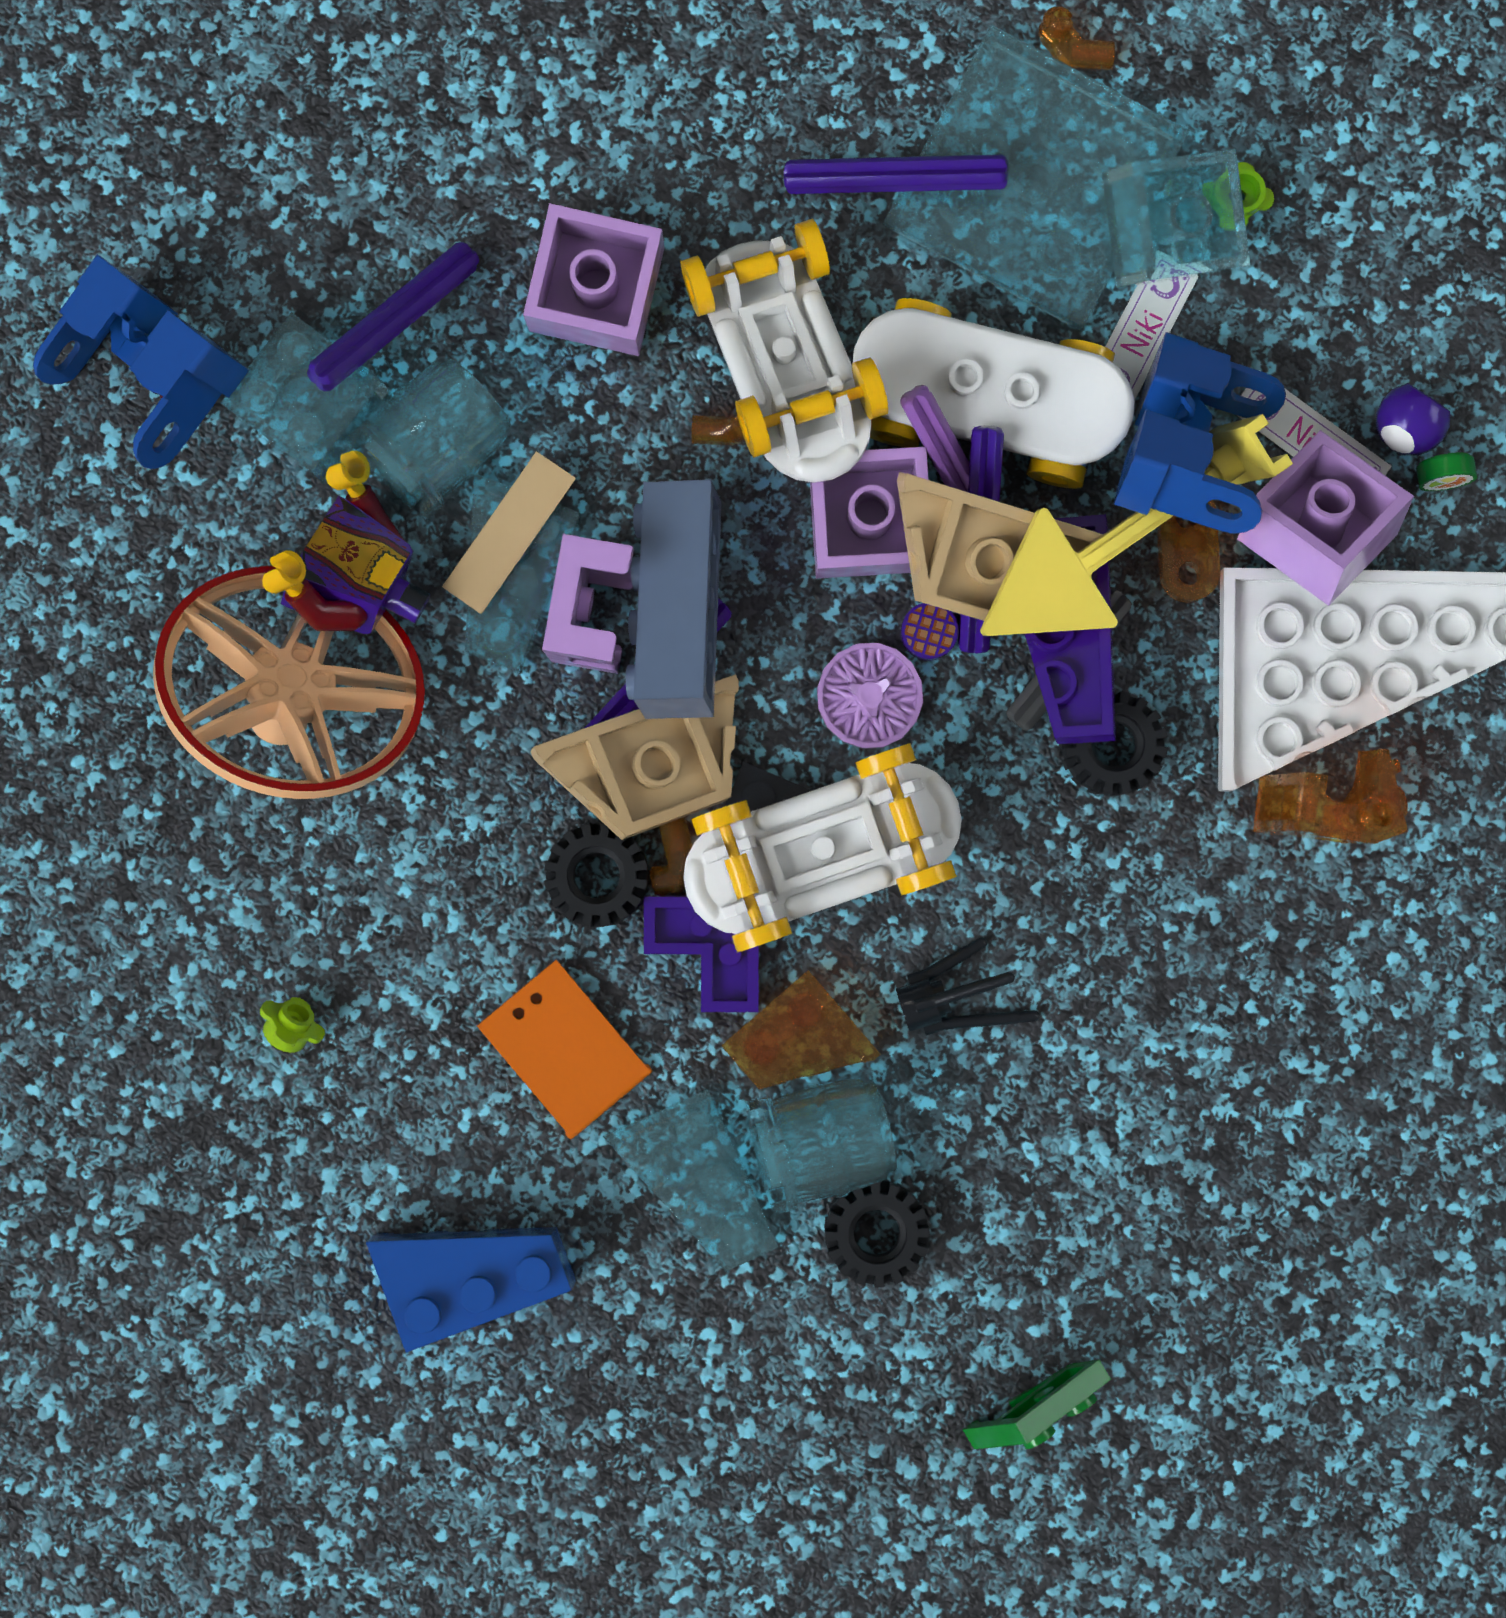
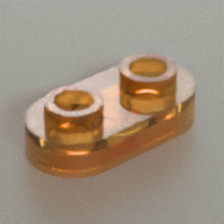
(1190, 547)

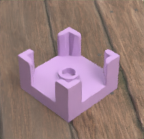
(582, 563)

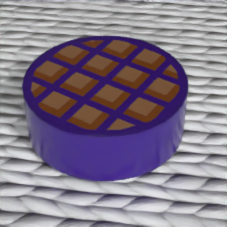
(929, 632)

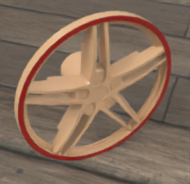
(284, 692)

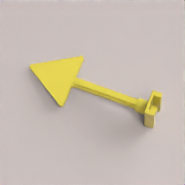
(1052, 584)

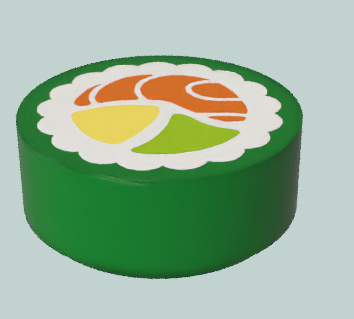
(1446, 471)

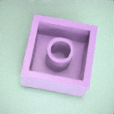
(594, 279)
(860, 515)
(1326, 517)

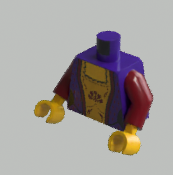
(351, 563)

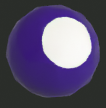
(1411, 421)

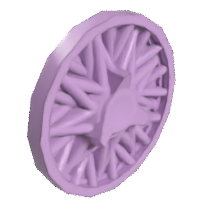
(869, 695)

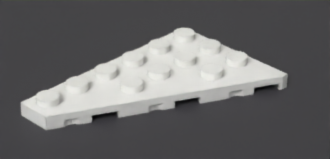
(1318, 672)

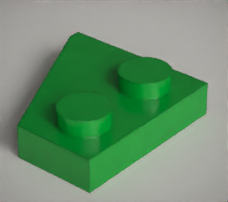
(1038, 1408)

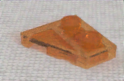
(798, 1037)

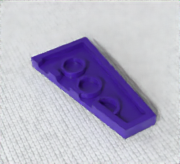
(1078, 667)

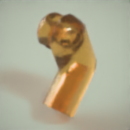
(1068, 46)
(716, 430)
(677, 845)

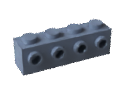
(675, 600)

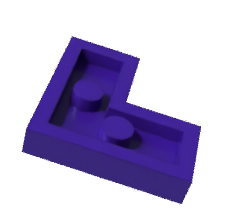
(727, 977)

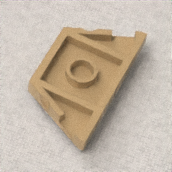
(964, 543)
(647, 770)

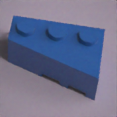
(464, 1279)

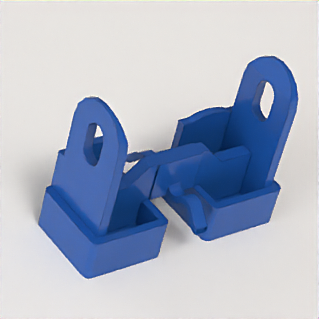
(169, 362)
(1174, 440)

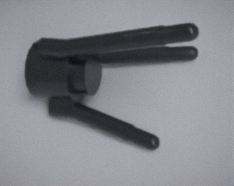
(926, 1002)

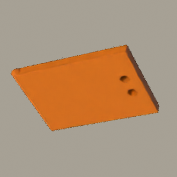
(564, 1049)

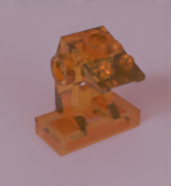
(1301, 808)

